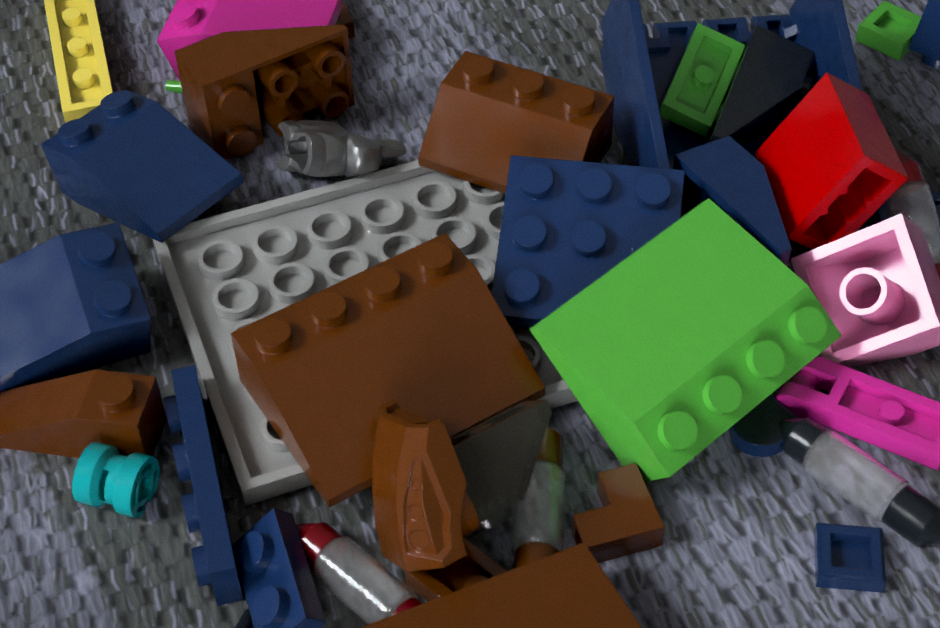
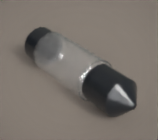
(861, 480)

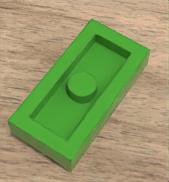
(701, 79)

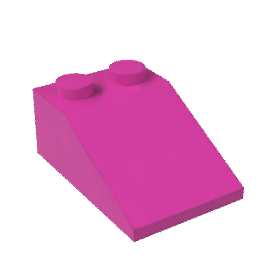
(200, 19)

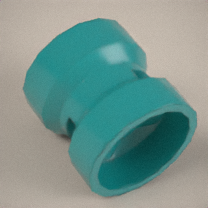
(115, 479)

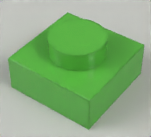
(888, 30)

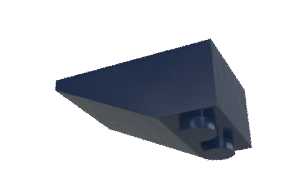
(138, 166)
(70, 307)

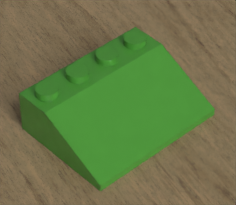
(684, 339)

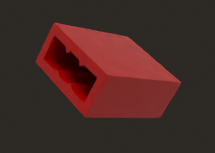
(830, 163)

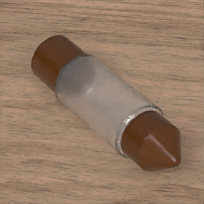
(541, 515)

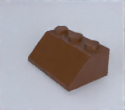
(504, 110)

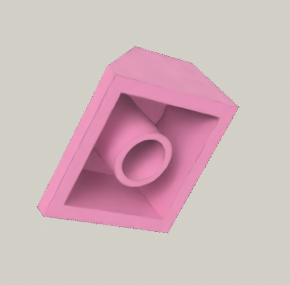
(876, 291)

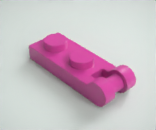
(866, 409)

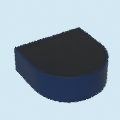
(759, 429)

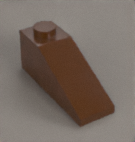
(81, 409)

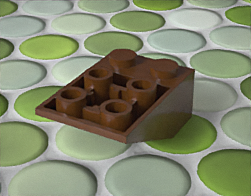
(265, 72)

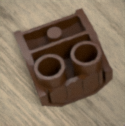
(419, 492)

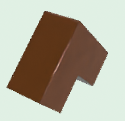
(625, 522)

